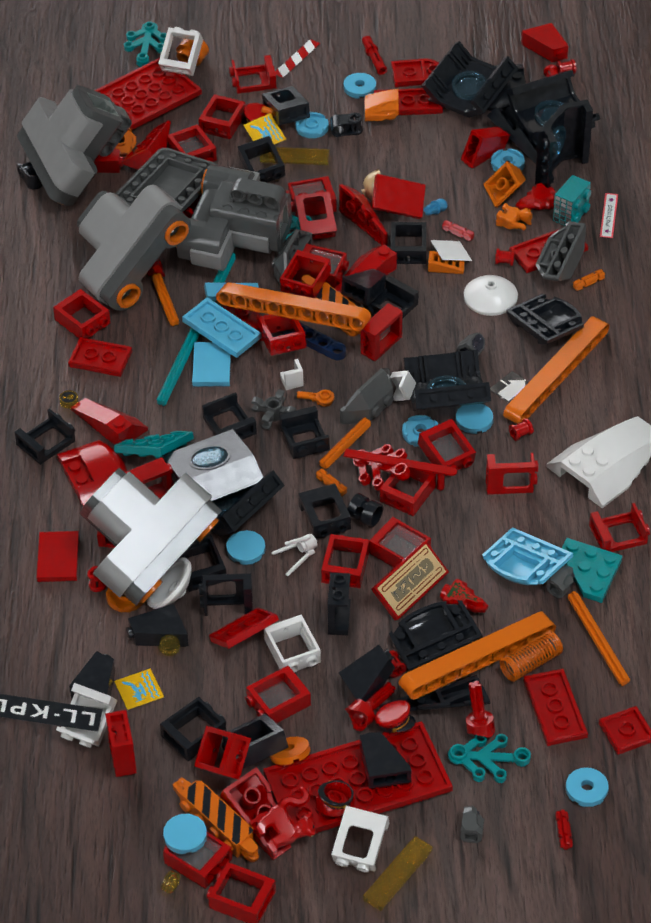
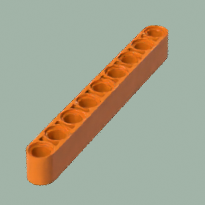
(293, 306)
(556, 370)
(474, 656)

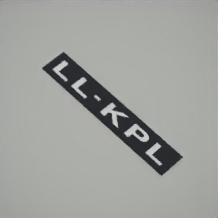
(50, 712)

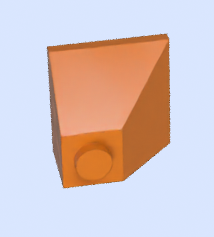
(504, 183)

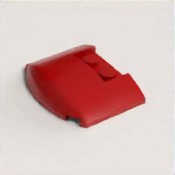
(89, 467)

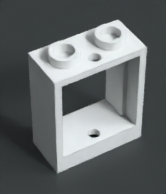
(178, 66)
(288, 629)

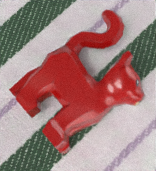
(282, 824)

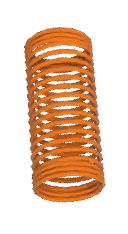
(546, 648)

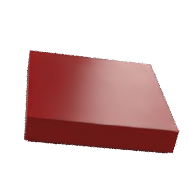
(626, 730)

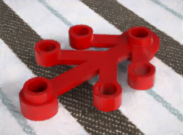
(401, 470)

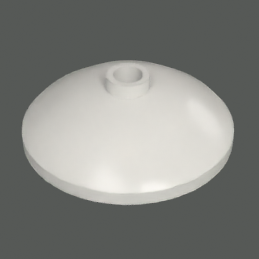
(490, 295)
(173, 586)

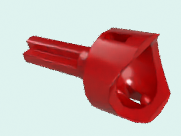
(362, 711)
(479, 721)

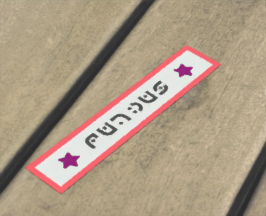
(609, 215)

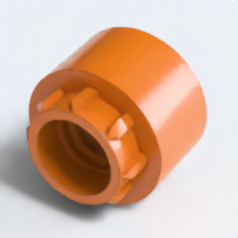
(184, 50)

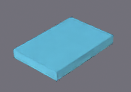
(210, 365)

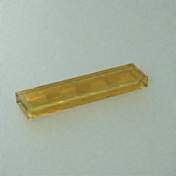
(299, 156)
(397, 873)

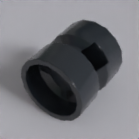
(366, 510)

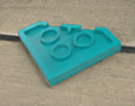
(154, 444)
(592, 568)

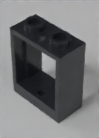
(258, 148)
(409, 229)
(197, 548)
(177, 740)
(264, 747)

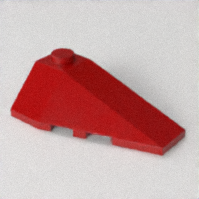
(147, 148)
(359, 211)
(379, 258)
(109, 422)
(249, 798)

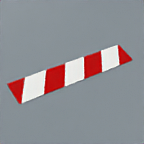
(296, 58)

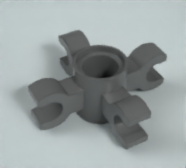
(271, 407)

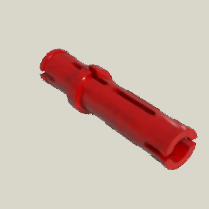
(372, 50)

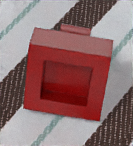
(156, 268)

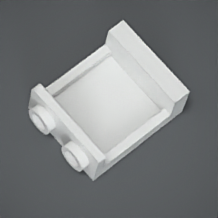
(89, 698)

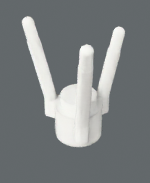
(305, 544)

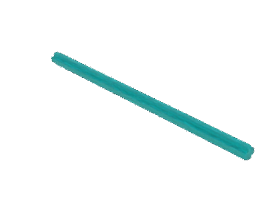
(187, 346)

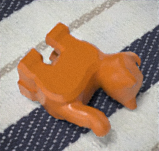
(511, 217)

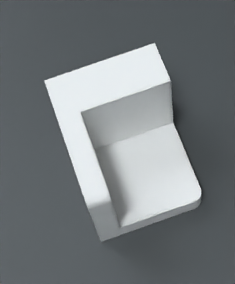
(293, 378)
(405, 385)

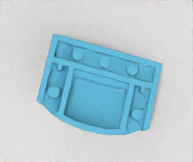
(525, 558)

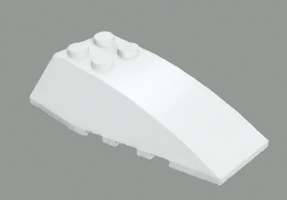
(607, 459)

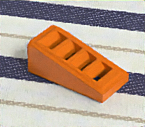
(436, 264)

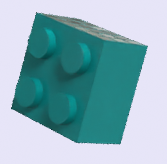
(572, 200)

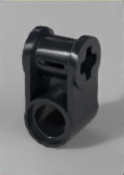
(345, 125)
(29, 175)

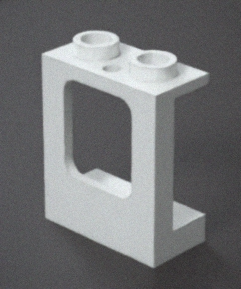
(366, 820)

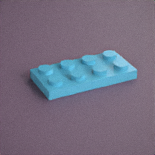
(221, 327)

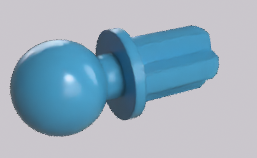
(435, 207)

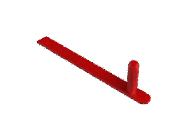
(417, 465)

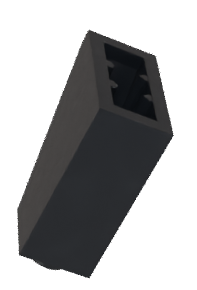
(364, 285)
(153, 625)
(368, 673)
(96, 674)
(382, 761)

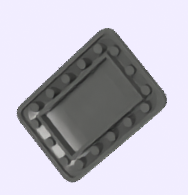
(172, 171)

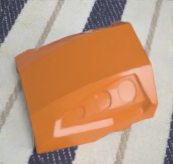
(382, 105)

